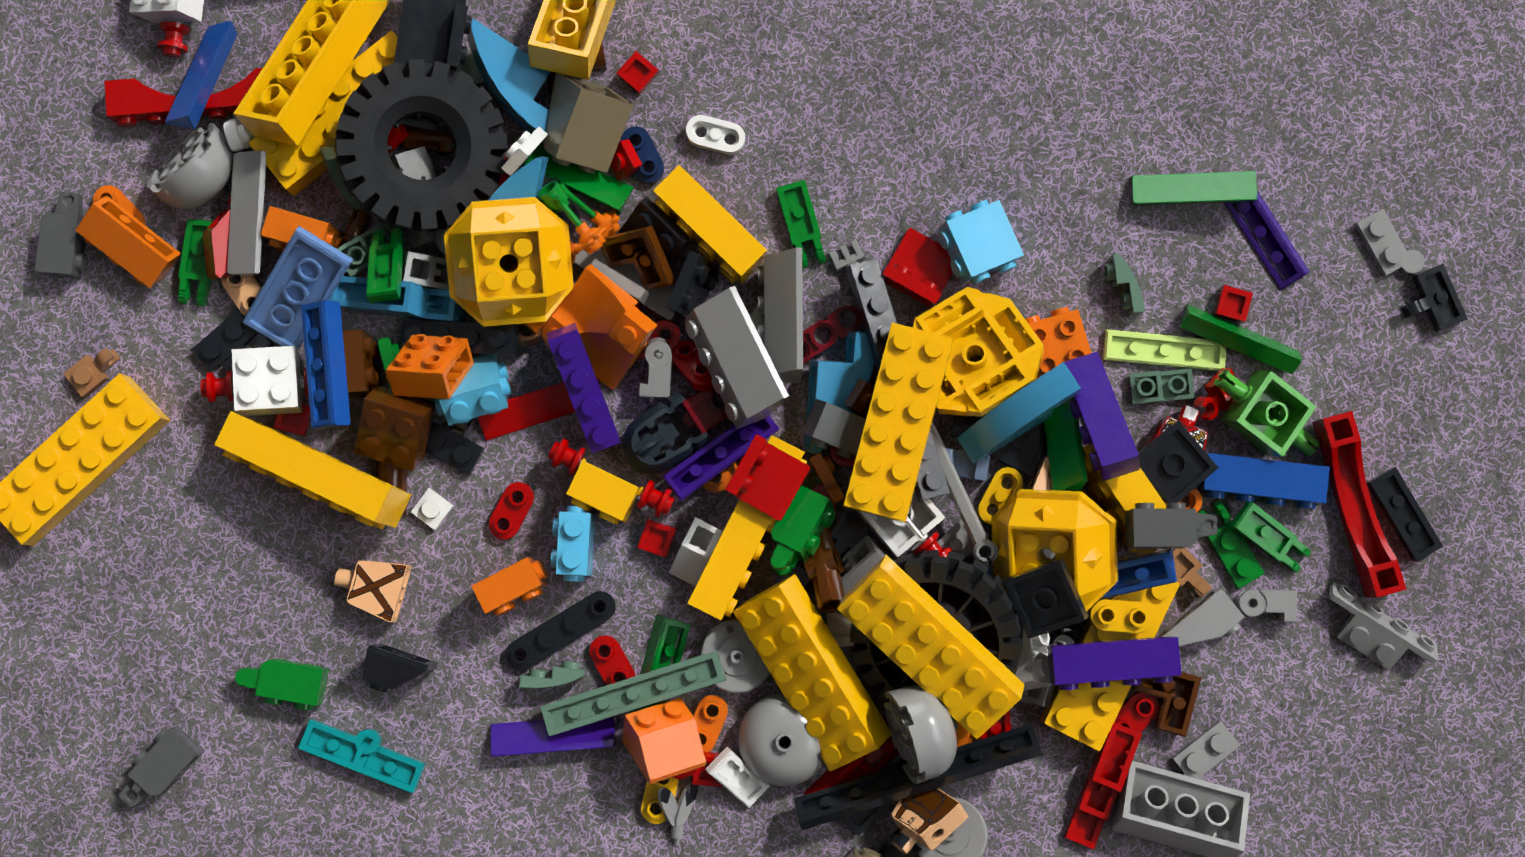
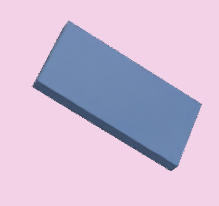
(303, 275)

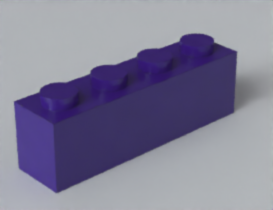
(583, 387)
(1101, 419)
(1113, 661)

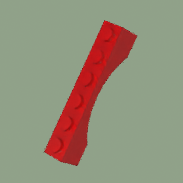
(133, 101)
(1371, 553)

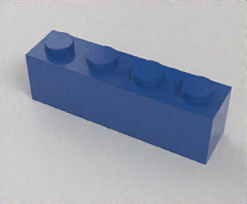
(1267, 479)

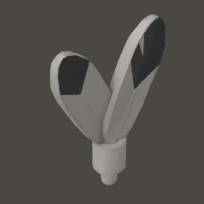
(678, 813)

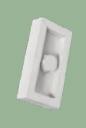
(523, 149)

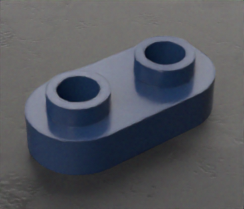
(647, 154)

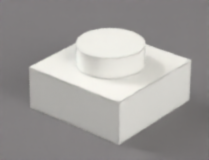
(432, 509)

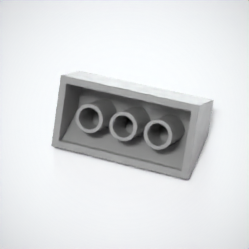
(783, 312)
(735, 358)
(1182, 812)

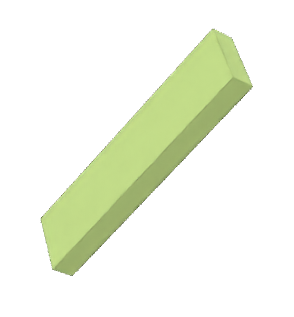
(1163, 350)

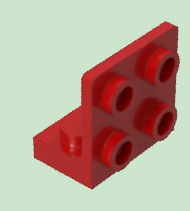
(919, 268)
(767, 478)

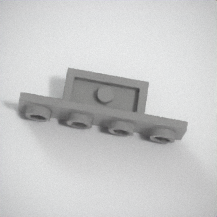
(629, 280)
(1376, 633)

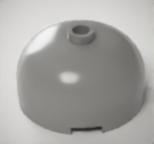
(198, 174)
(921, 732)
(760, 748)

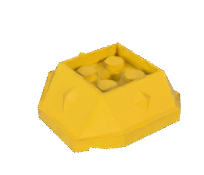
(501, 228)
(988, 328)
(1066, 525)

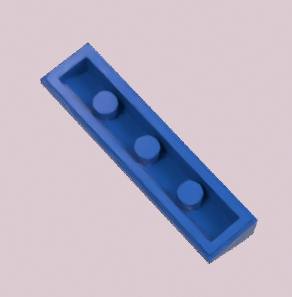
(202, 76)
(325, 364)
(1144, 573)

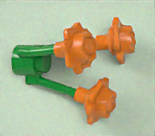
(555, 197)

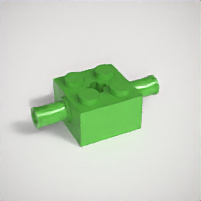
(1268, 413)

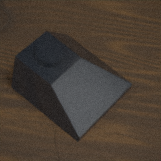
(392, 667)

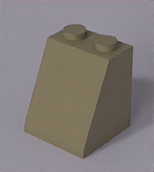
(584, 123)

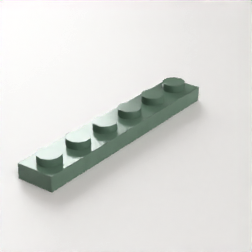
(633, 693)

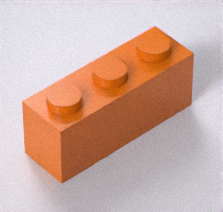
(127, 242)

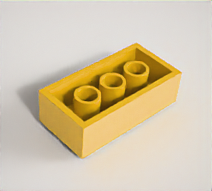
(569, 35)
(710, 225)
(1121, 494)

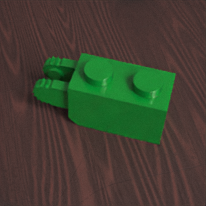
(800, 529)
(286, 681)

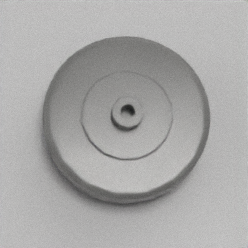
(738, 657)
(967, 840)

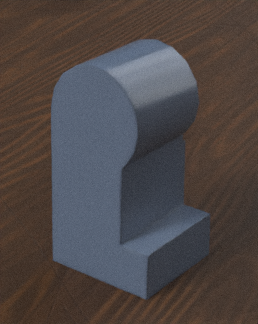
(966, 468)

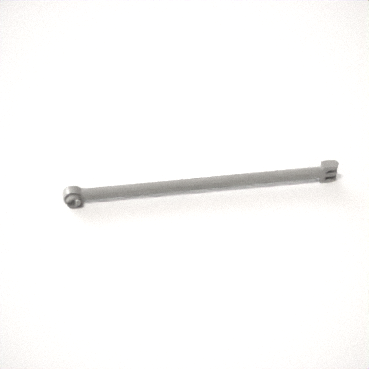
(954, 483)

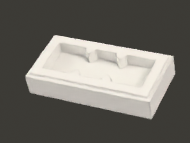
(736, 777)

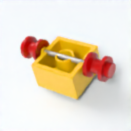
(605, 491)

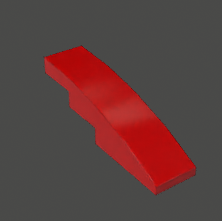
(1102, 785)

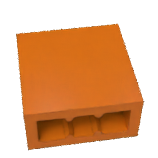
(281, 225)
(1061, 336)
(430, 366)
(515, 582)

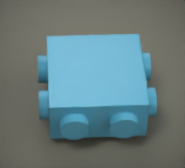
(979, 242)
(479, 393)
(574, 544)

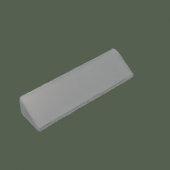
(246, 213)

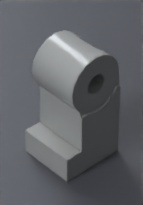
(659, 359)
(1256, 602)

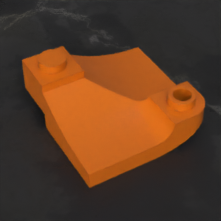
(607, 323)

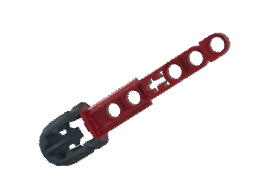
(701, 411)

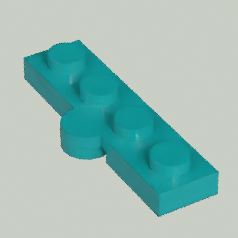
(362, 754)

